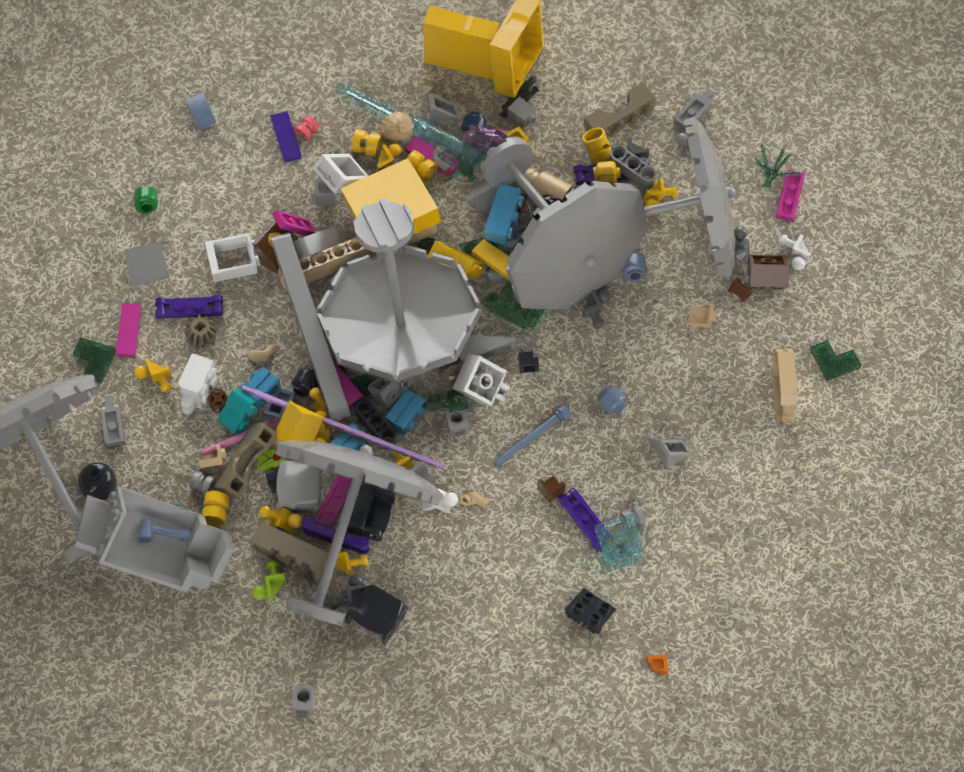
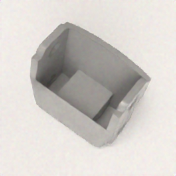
(298, 487)

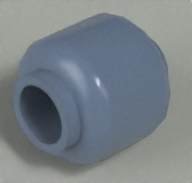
(635, 268)
(612, 399)

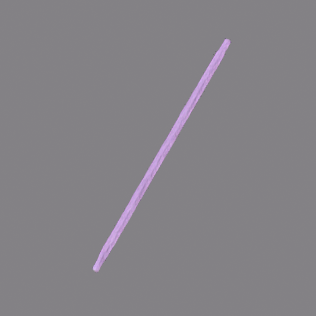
(352, 431)

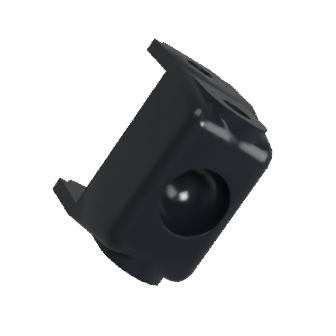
(371, 513)
(377, 612)

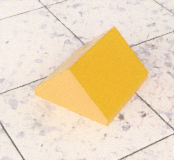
(298, 424)

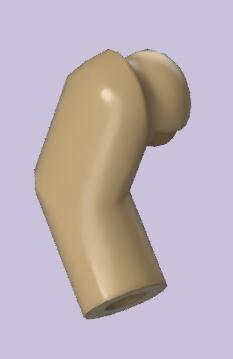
(262, 355)
(474, 498)

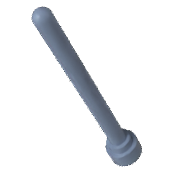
(561, 413)

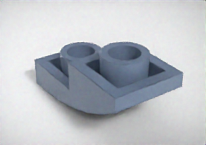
(201, 111)

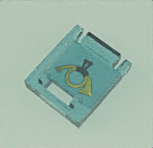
(621, 544)

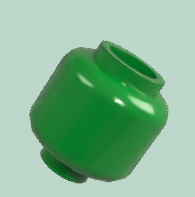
(145, 199)

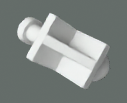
(799, 251)
(449, 500)

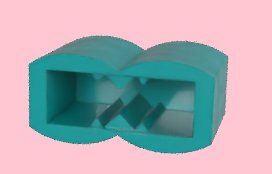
(237, 411)

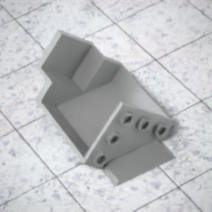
(112, 532)

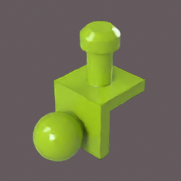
(273, 583)

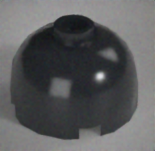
(97, 480)

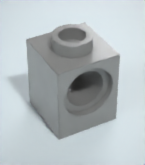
(522, 113)
(457, 429)
(299, 707)

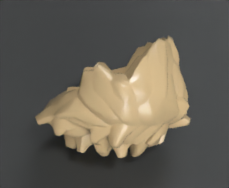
(396, 127)

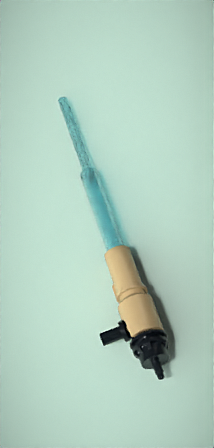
(546, 185)

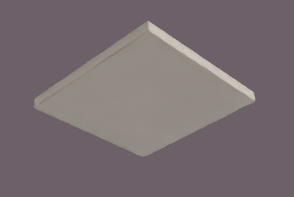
(146, 263)

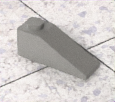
(486, 346)

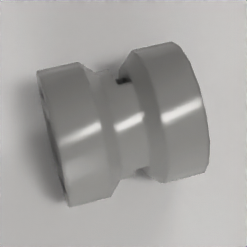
(201, 482)
(638, 514)

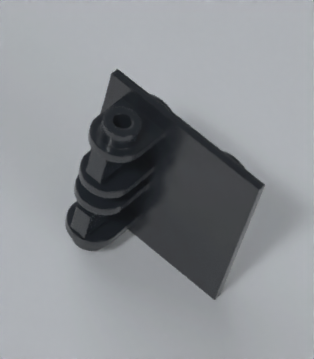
(590, 610)

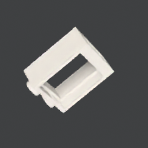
(340, 169)
(228, 244)

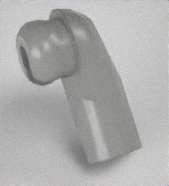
(440, 163)

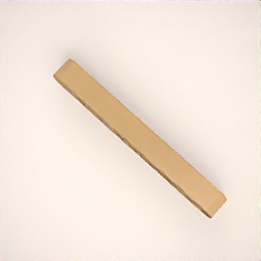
(333, 258)

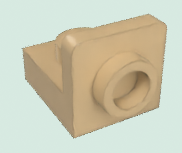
(702, 316)
(210, 460)

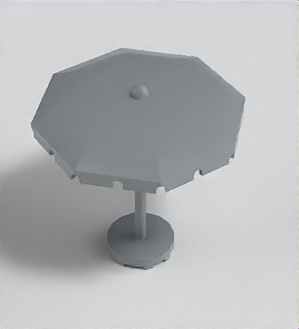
(713, 197)
(573, 243)
(400, 307)
(31, 414)
(362, 468)

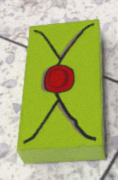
(269, 461)

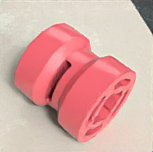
(307, 127)

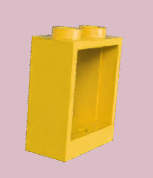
(472, 267)

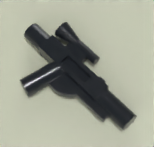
(523, 93)

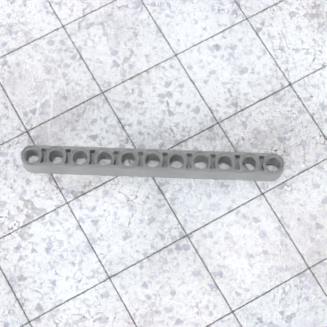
(310, 327)

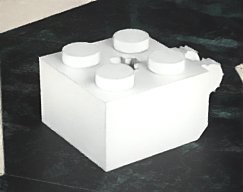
(481, 380)
(196, 383)

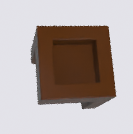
(551, 488)

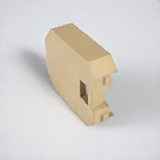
(784, 384)

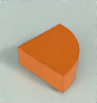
(658, 663)

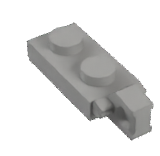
(694, 108)
(112, 423)

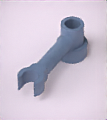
(147, 532)

